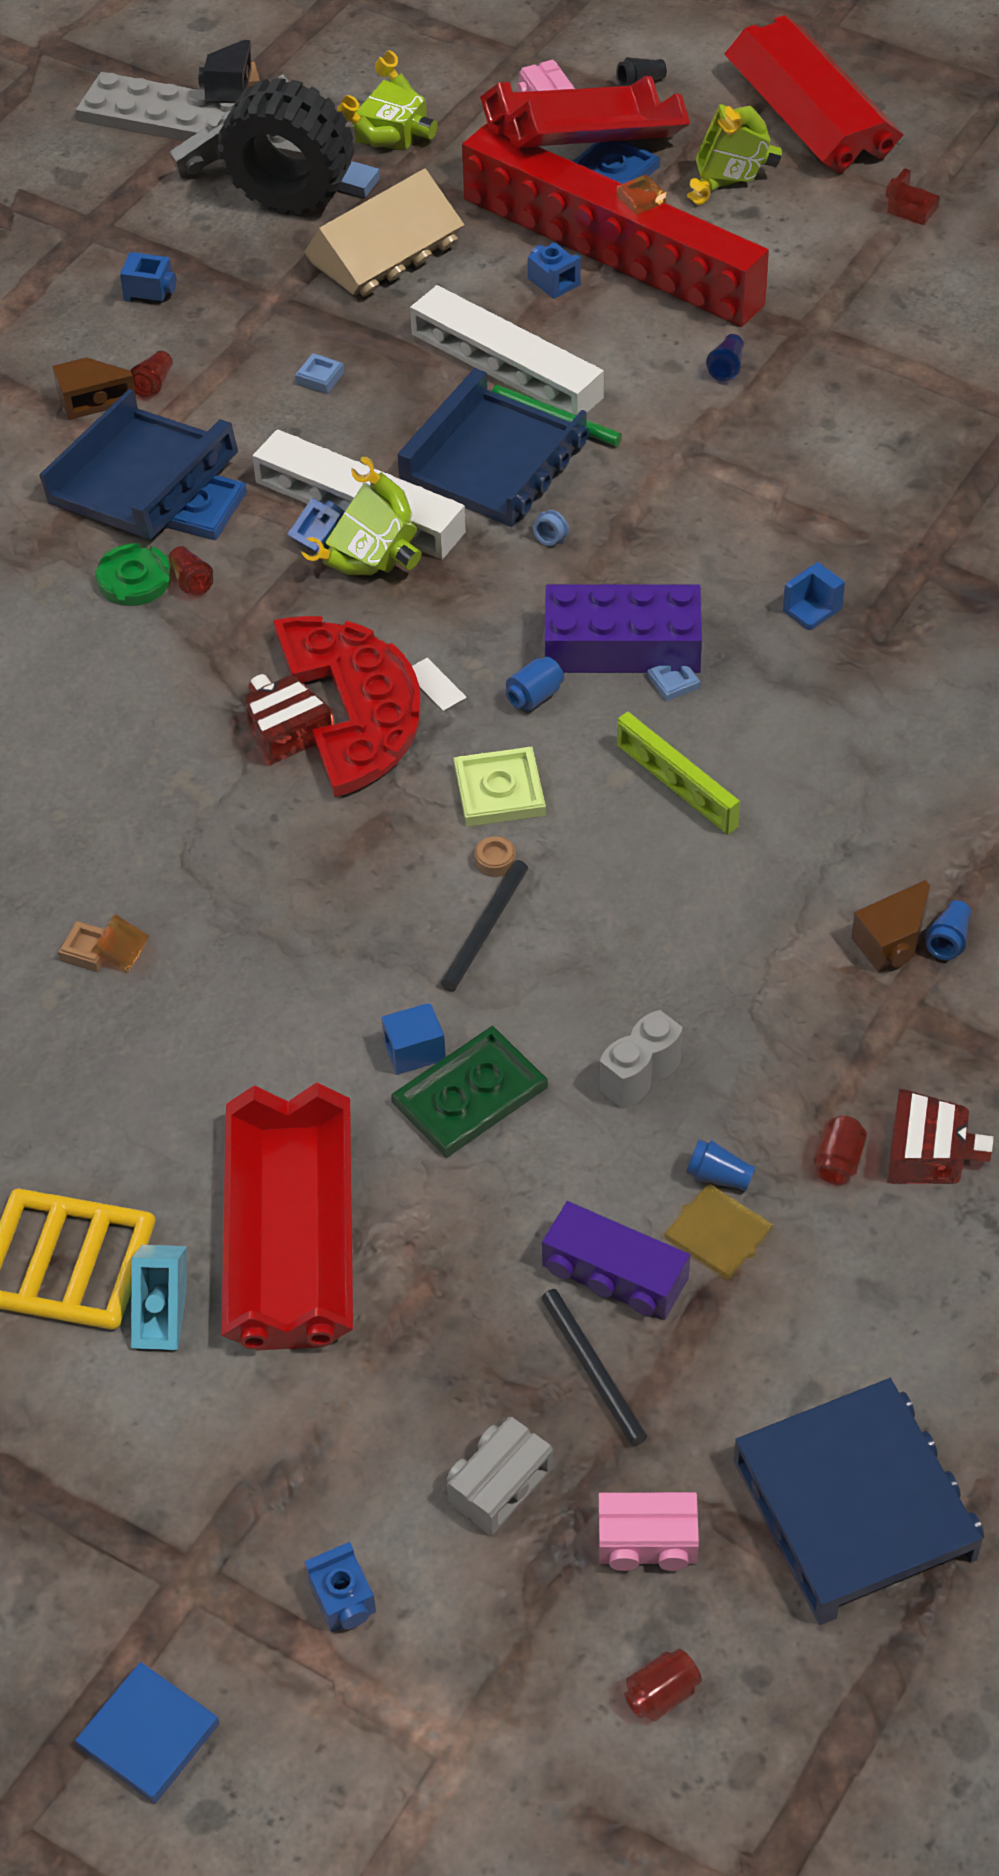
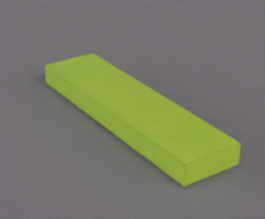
(678, 773)

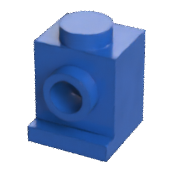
(548, 263)
(147, 277)
(331, 1572)

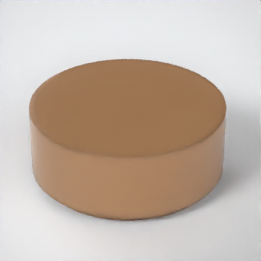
(494, 856)

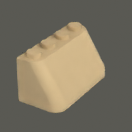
(385, 235)

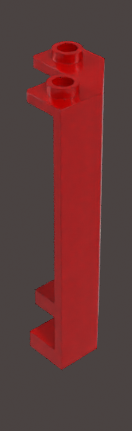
(812, 93)
(583, 114)
(287, 1220)

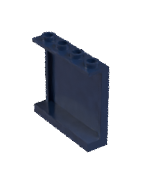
(490, 450)
(136, 467)
(855, 1496)

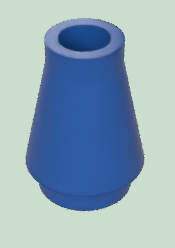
(948, 934)
(719, 1166)

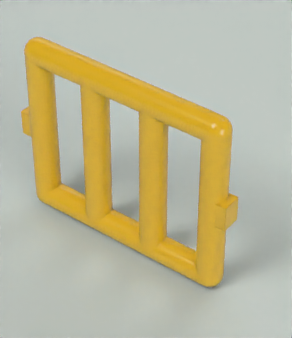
(100, 1216)

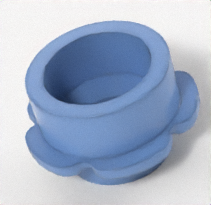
(550, 528)

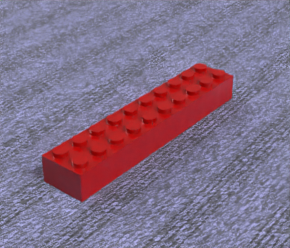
(584, 213)

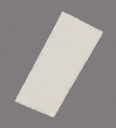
(437, 685)

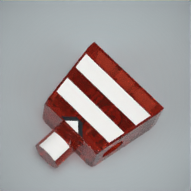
(284, 716)
(932, 1141)

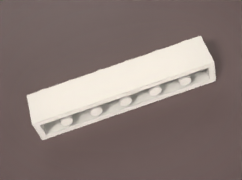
(506, 351)
(310, 472)

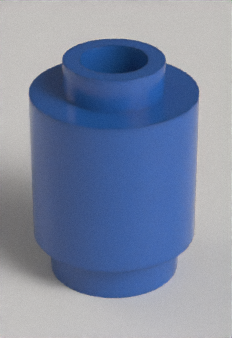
(534, 683)

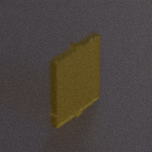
(718, 1231)

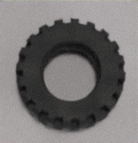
(302, 119)

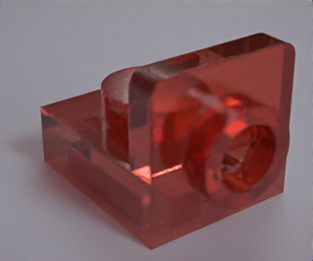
(908, 201)

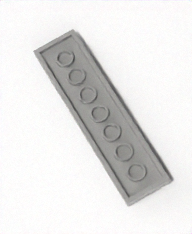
(157, 109)

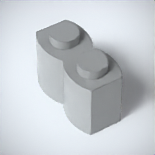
(640, 1059)

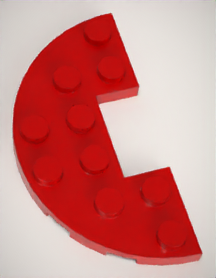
(374, 689)

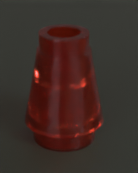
(151, 374)
(191, 571)

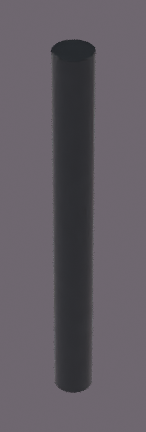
(484, 926)
(594, 1367)

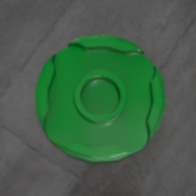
(133, 575)

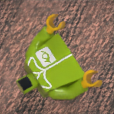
(392, 113)
(732, 151)
(372, 530)

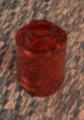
(840, 1150)
(662, 1684)

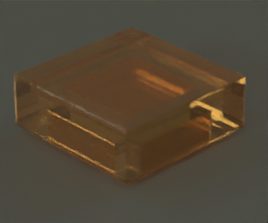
(641, 194)
(120, 943)

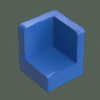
(813, 596)
(413, 1038)

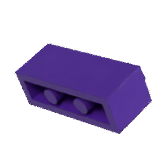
(615, 1260)

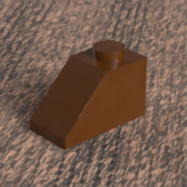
(90, 386)
(891, 927)

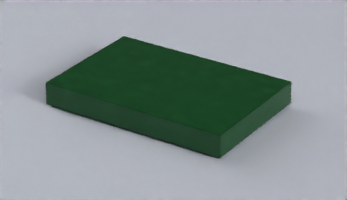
(469, 1091)

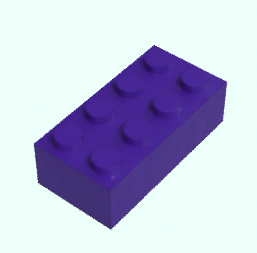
(623, 627)

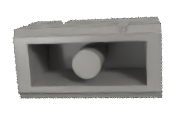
(499, 1474)

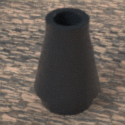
(634, 69)

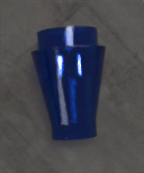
(725, 359)

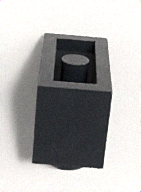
(226, 72)

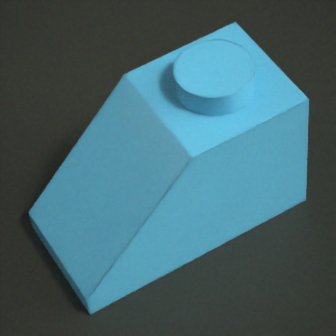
(158, 1296)

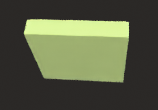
(499, 786)

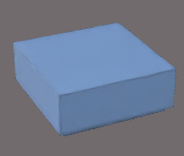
(359, 179)
(319, 373)
(673, 683)

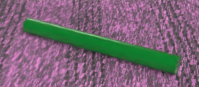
(595, 430)

